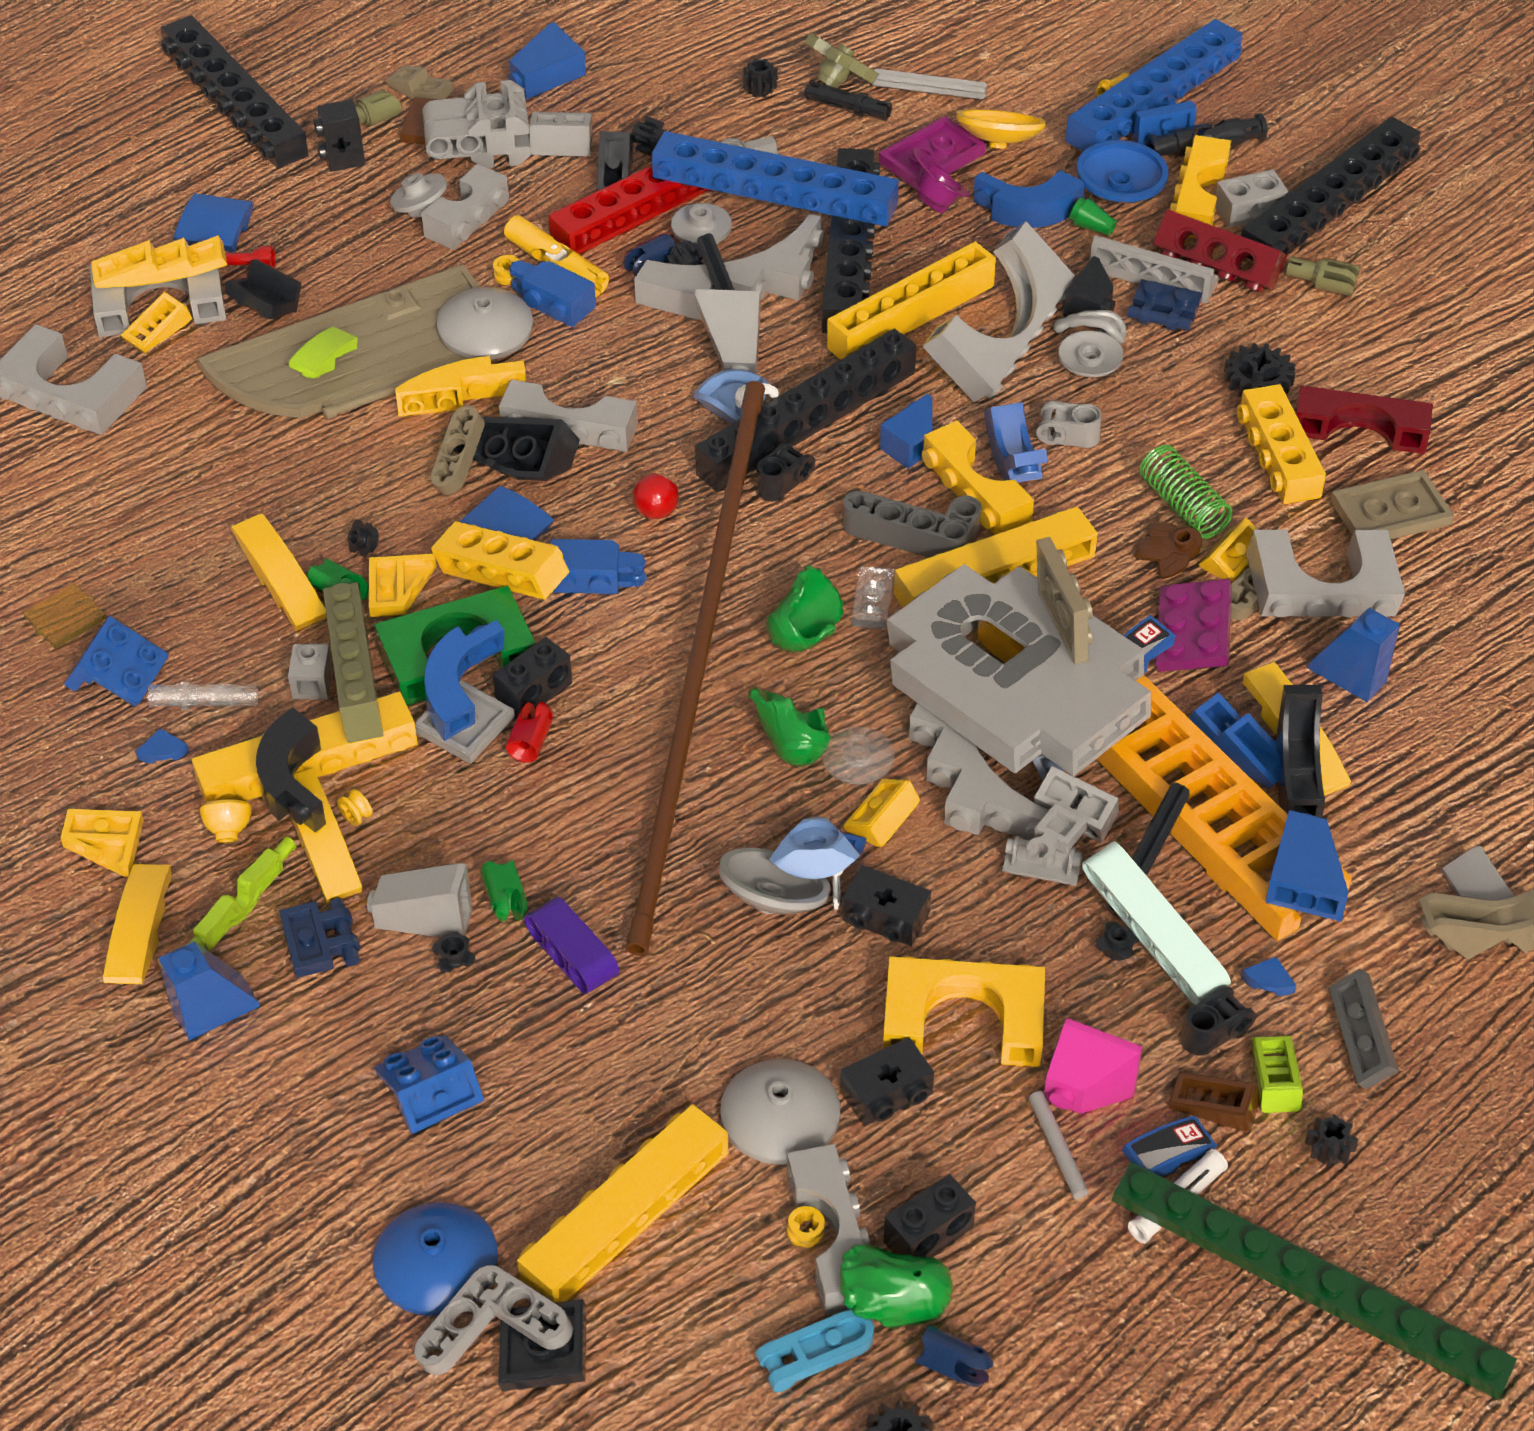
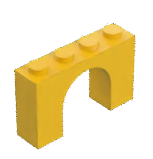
(1010, 990)

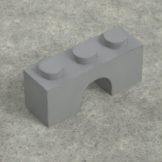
(454, 221)

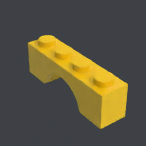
(1203, 165)
(951, 455)

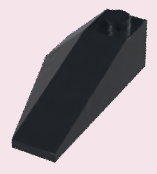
(525, 447)

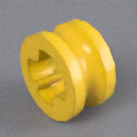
(502, 269)
(354, 807)
(796, 1219)

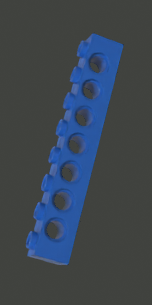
(1155, 84)
(775, 178)

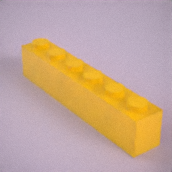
(913, 300)
(1001, 553)
(233, 770)
(623, 1205)

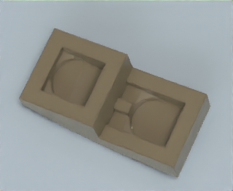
(415, 82)

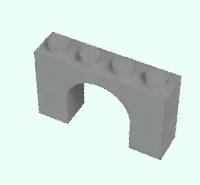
(113, 303)
(88, 404)
(1288, 591)

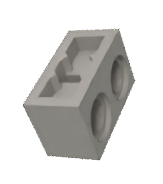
(1248, 196)
(1080, 798)

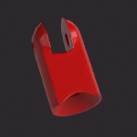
(529, 732)

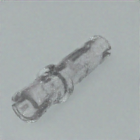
(203, 695)

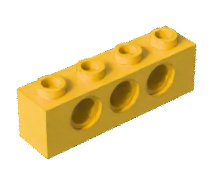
(1281, 444)
(500, 560)

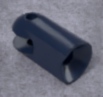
(654, 249)
(955, 1357)

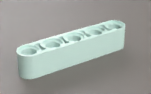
(1155, 923)

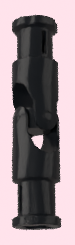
(1228, 129)

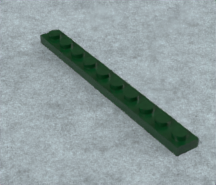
(1315, 1280)

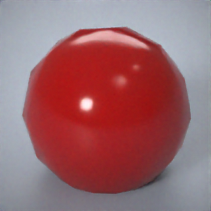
(655, 496)

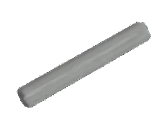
(930, 84)

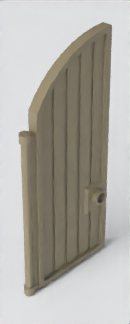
(393, 346)

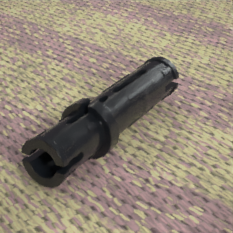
(859, 103)

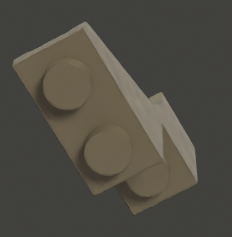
(1479, 924)

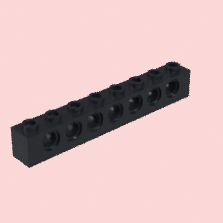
(234, 92)
(1335, 187)
(849, 247)
(812, 404)

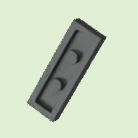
(1363, 1029)

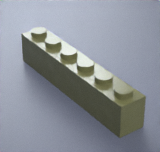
(352, 663)

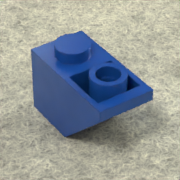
(904, 433)

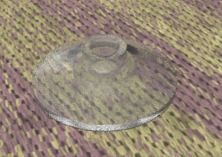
(858, 755)

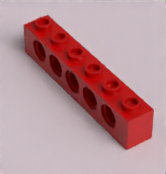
(617, 209)

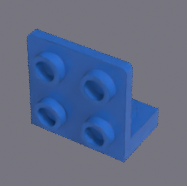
(1163, 120)
(119, 662)
(430, 1082)

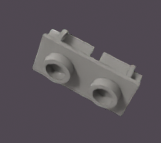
(1063, 870)

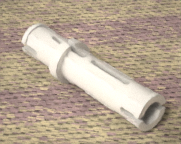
(1207, 1169)

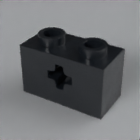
(340, 134)
(886, 905)
(887, 1082)

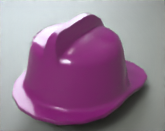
(935, 185)

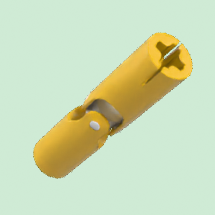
(544, 248)

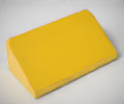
(1229, 555)
(883, 811)

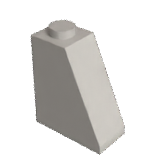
(732, 325)
(423, 901)

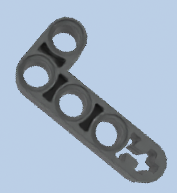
(911, 526)

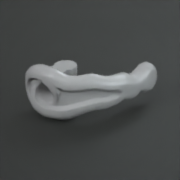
(1106, 320)

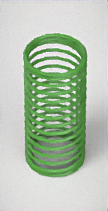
(1202, 512)

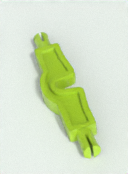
(250, 885)

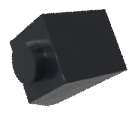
(614, 157)
(1090, 290)

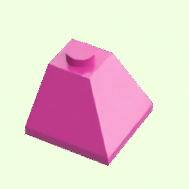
(1091, 1069)

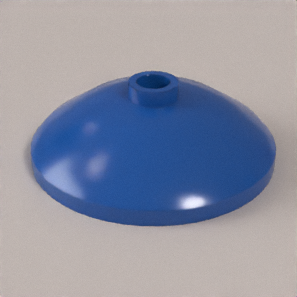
(1122, 171)
(425, 1276)

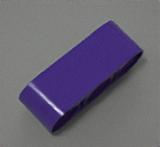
(571, 945)

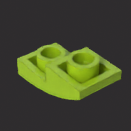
(320, 352)

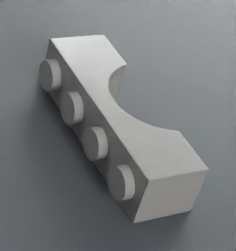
(604, 424)
(820, 1182)

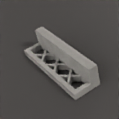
(1137, 263)

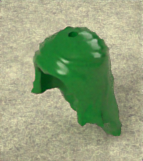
(805, 613)
(795, 735)
(894, 1286)

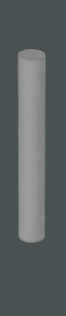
(1058, 1145)

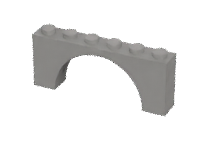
(1039, 283)

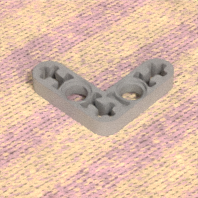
(495, 1303)

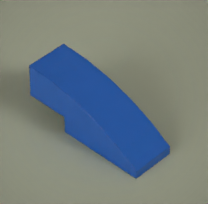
(1240, 739)

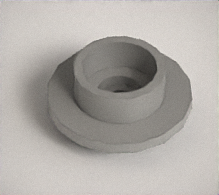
(418, 193)
(699, 220)

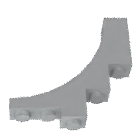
(777, 270)
(976, 792)

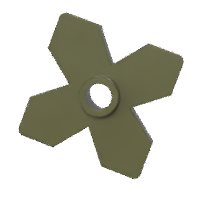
(838, 62)

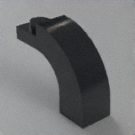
(280, 753)

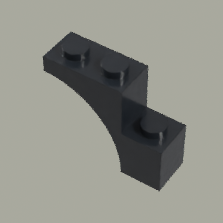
(1299, 750)

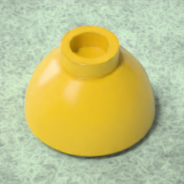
(226, 818)

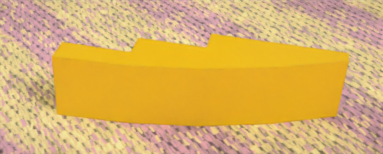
(151, 265)
(279, 571)
(1267, 688)
(327, 848)
(137, 924)

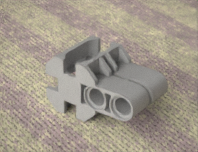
(479, 125)

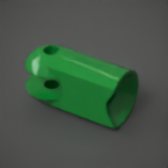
(331, 573)
(504, 890)

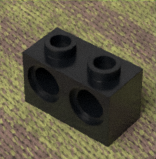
(533, 676)
(930, 1220)

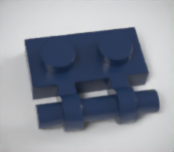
(1165, 305)
(307, 939)

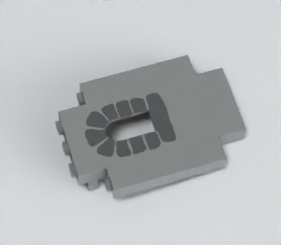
(1034, 699)

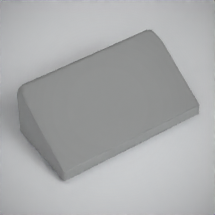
(1476, 877)

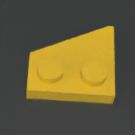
(397, 582)
(104, 837)

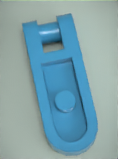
(815, 1348)

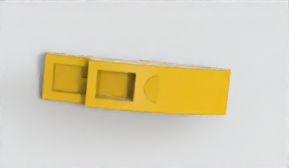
(451, 384)

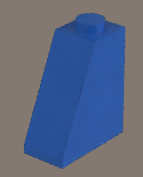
(547, 62)
(1359, 655)
(1308, 869)
(204, 990)

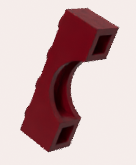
(1400, 421)

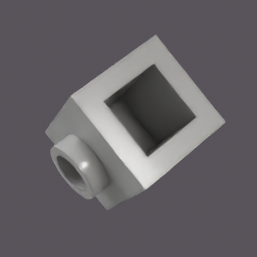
(310, 671)

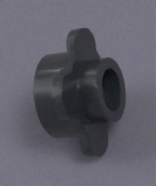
(363, 538)
(452, 944)
(1116, 949)

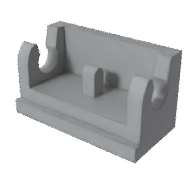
(560, 134)

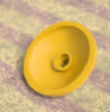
(1000, 126)

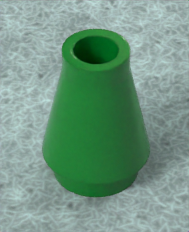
(1092, 217)

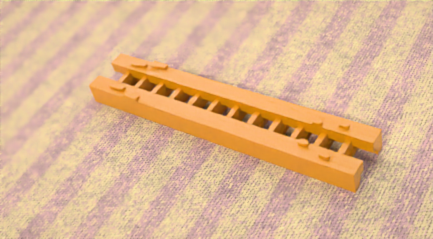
(1206, 771)

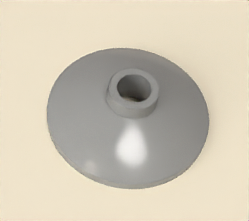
(1090, 353)

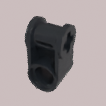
(782, 471)
(1215, 1022)

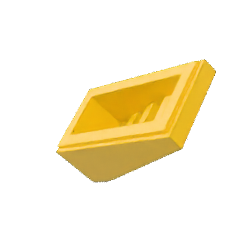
(164, 305)

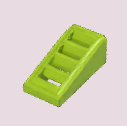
(1277, 1076)

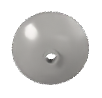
(484, 323)
(766, 886)
(774, 1126)

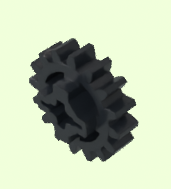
(1258, 369)

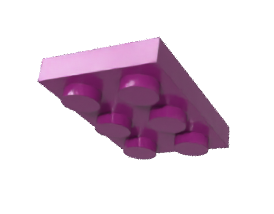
(942, 140)
(1200, 620)

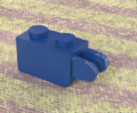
(554, 290)
(598, 567)

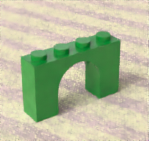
(409, 638)

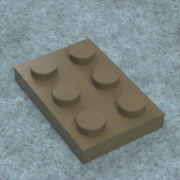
(1394, 504)
(1063, 600)

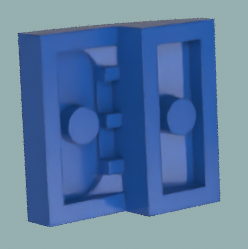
(214, 216)
(510, 514)

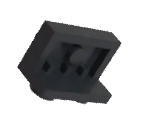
(266, 291)

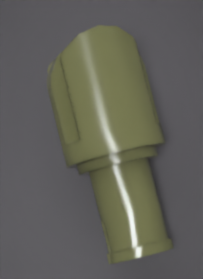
(377, 108)
(1326, 274)

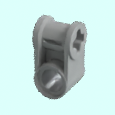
(1073, 424)

